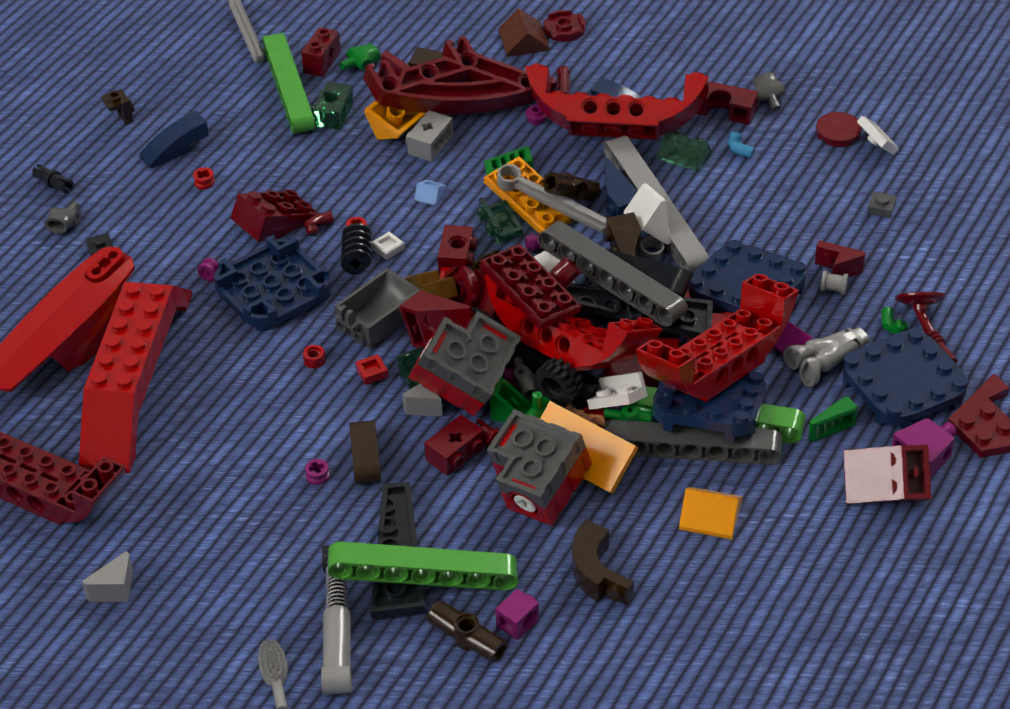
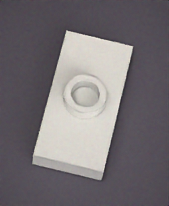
(877, 135)

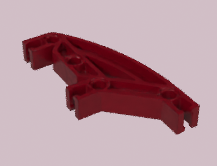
(451, 84)

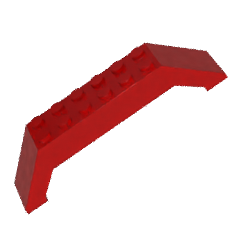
(124, 371)

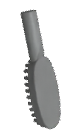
(274, 670)

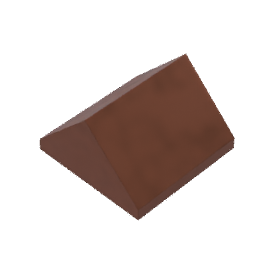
(522, 35)

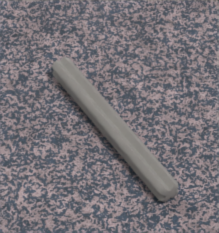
(247, 30)

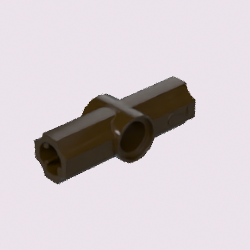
(571, 186)
(467, 631)

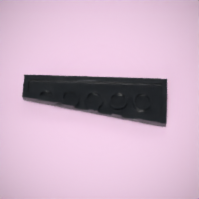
(603, 303)
(397, 529)

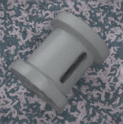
(834, 282)

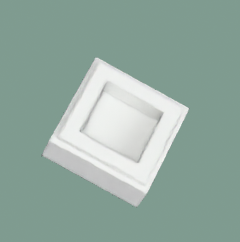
(388, 245)

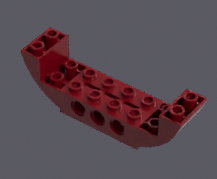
(52, 484)

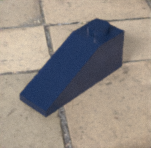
(618, 189)

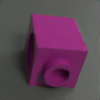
(517, 614)

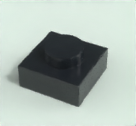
(97, 242)

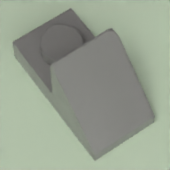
(422, 402)

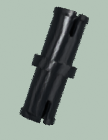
(52, 178)

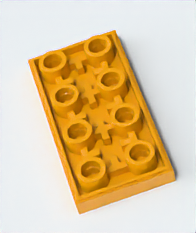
(531, 210)
(607, 452)

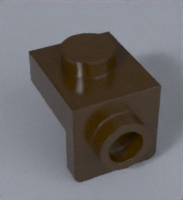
(118, 101)

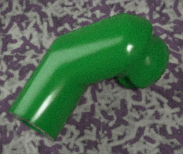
(888, 322)

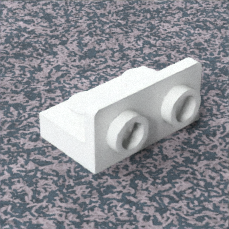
(619, 390)

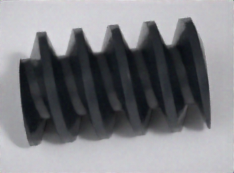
(356, 248)

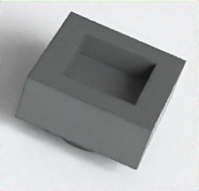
(882, 204)

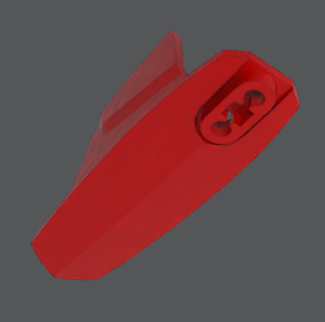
(67, 320)

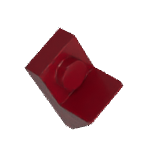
(840, 258)

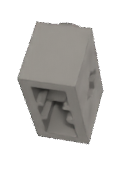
(429, 136)

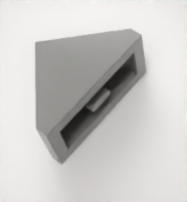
(110, 582)

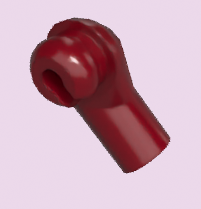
(318, 220)

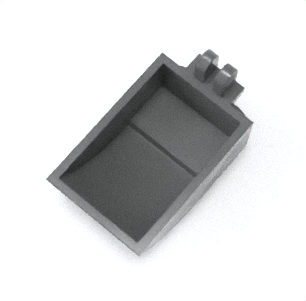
(374, 309)

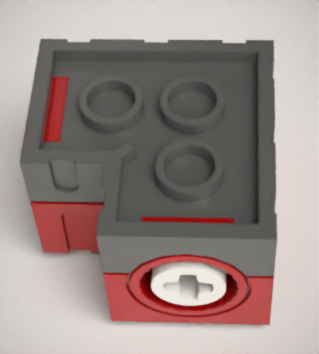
(465, 361)
(537, 465)

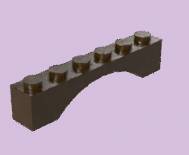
(625, 237)

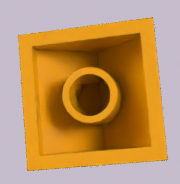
(390, 122)
(710, 512)

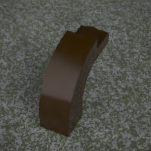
(592, 577)

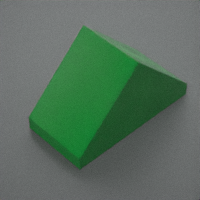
(505, 400)

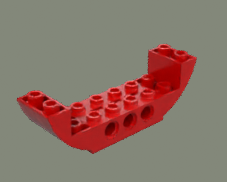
(617, 116)
(575, 337)
(729, 347)

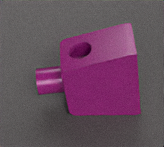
(926, 432)

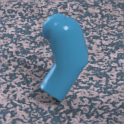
(737, 147)

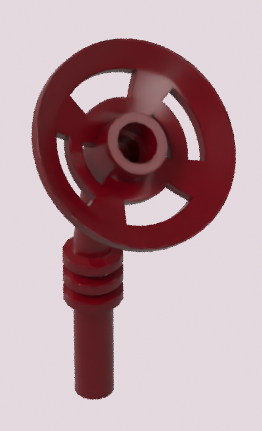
(920, 303)

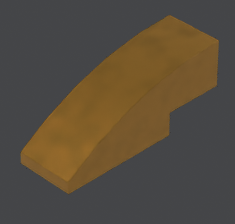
(431, 283)

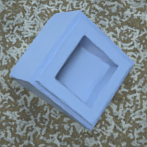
(429, 191)

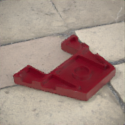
(982, 422)

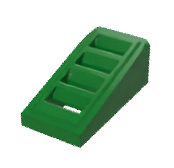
(503, 159)
(833, 420)

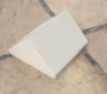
(651, 213)

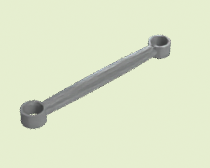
(569, 207)

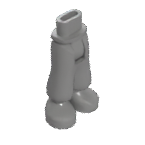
(823, 353)

